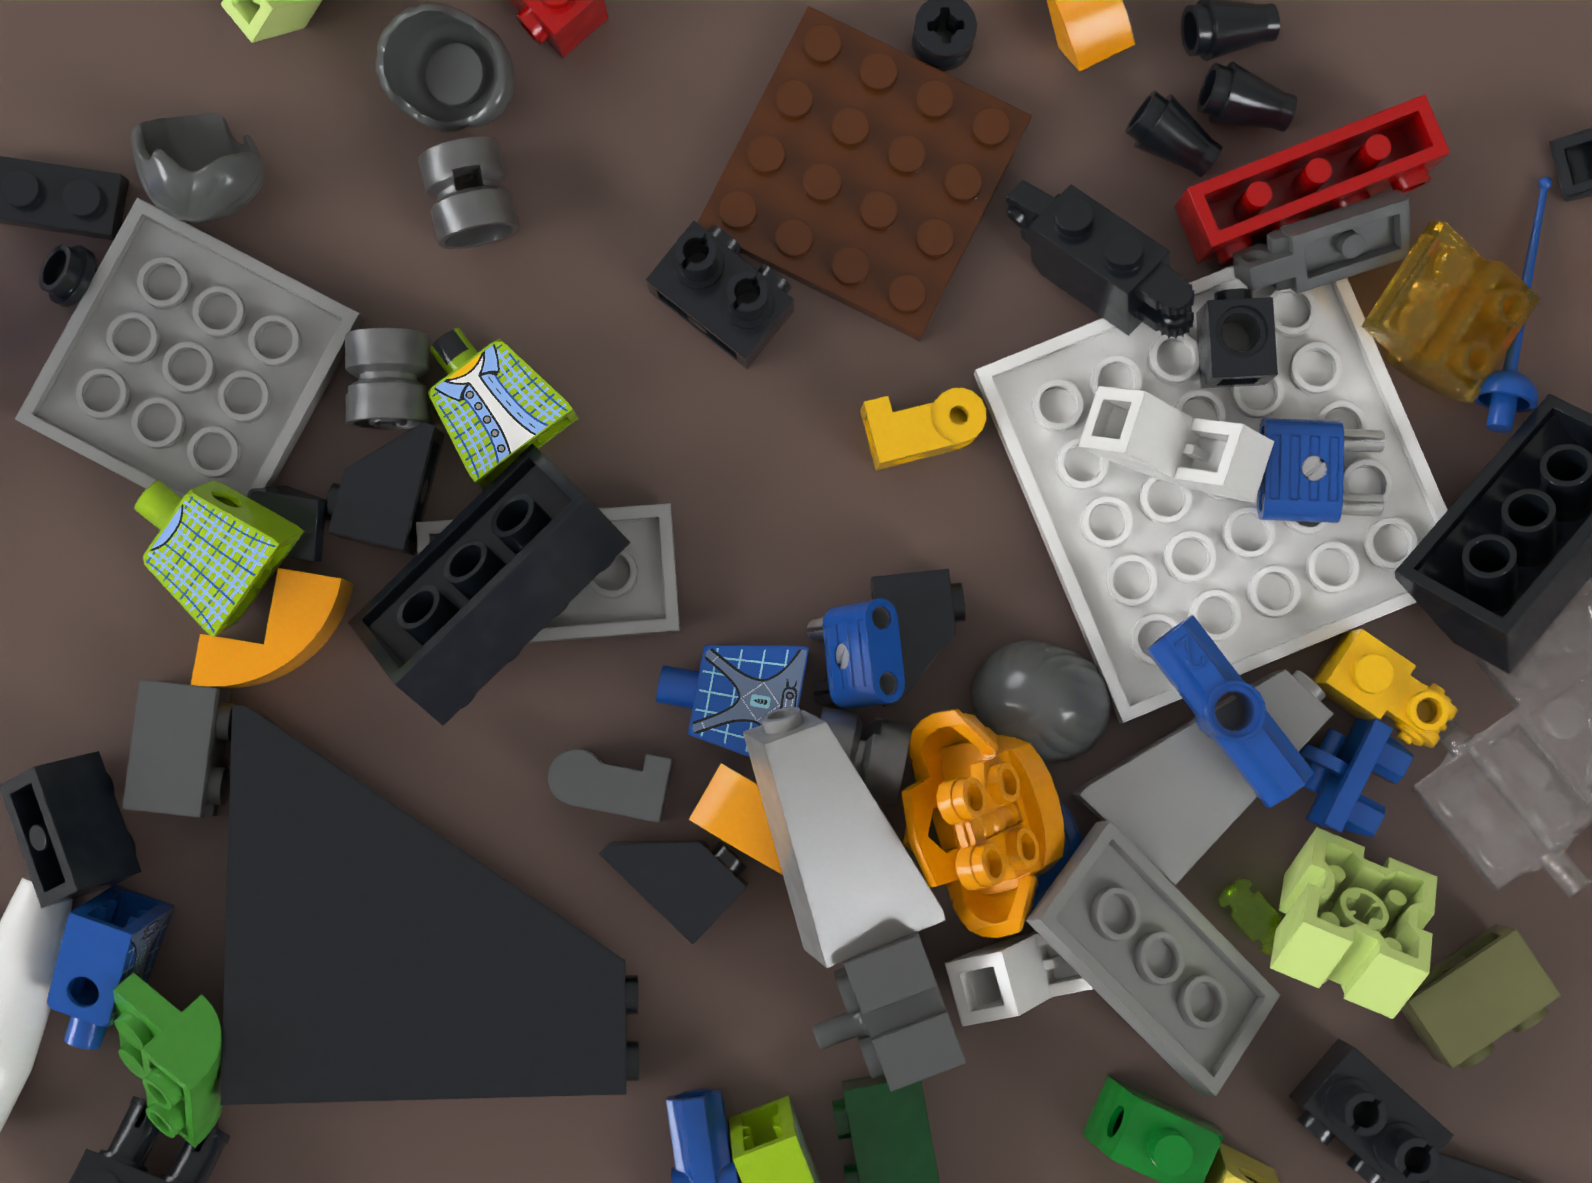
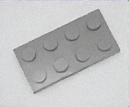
(628, 597)
(1154, 958)

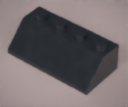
(1512, 540)
(487, 585)

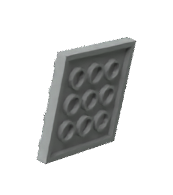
(188, 361)

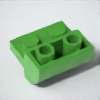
(174, 1056)

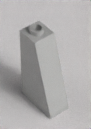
(1184, 789)
(833, 843)

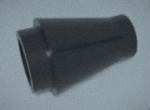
(1227, 26)
(1244, 99)
(1171, 133)

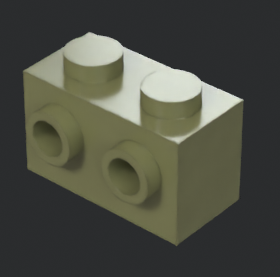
(1479, 997)

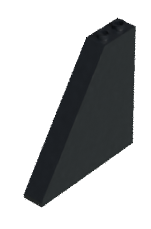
(391, 958)

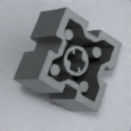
(894, 1014)

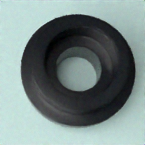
(67, 273)

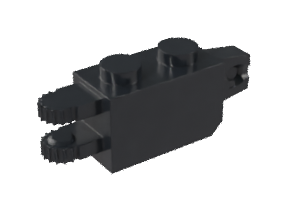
(1102, 260)

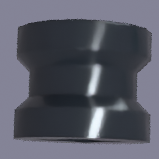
(942, 46)

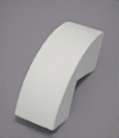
(1173, 446)
(1009, 979)

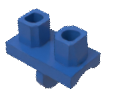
(1342, 770)

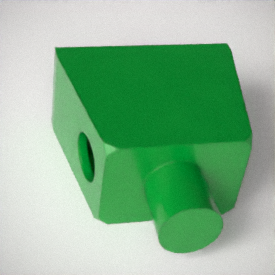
(1152, 1135)

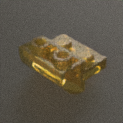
(1449, 314)

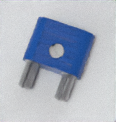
(1307, 471)
(861, 654)

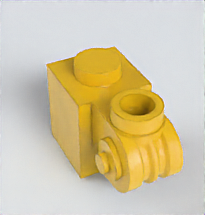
(1377, 681)

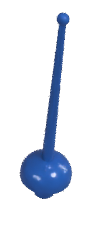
(1506, 389)

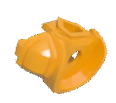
(991, 816)

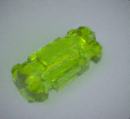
(1252, 913)

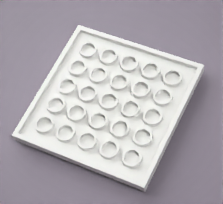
(1154, 552)

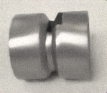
(466, 183)
(387, 372)
(874, 749)

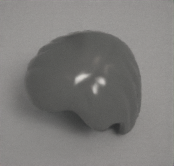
(444, 67)
(196, 166)
(1042, 698)

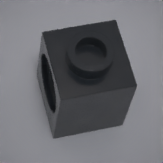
(1231, 368)

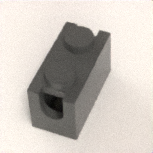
(179, 749)

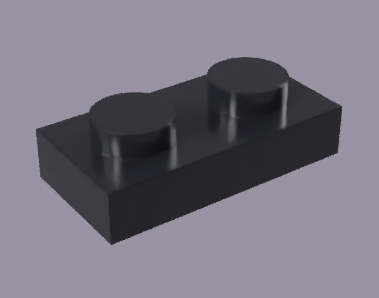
(61, 198)

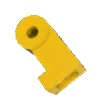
(922, 430)

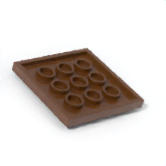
(864, 172)

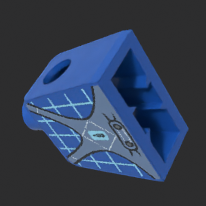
(734, 689)
(98, 951)

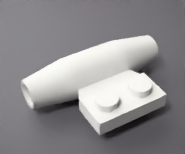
(27, 964)

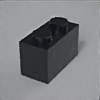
(70, 828)

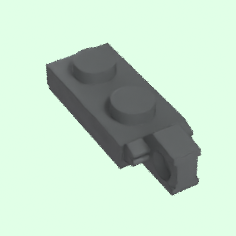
(1329, 246)

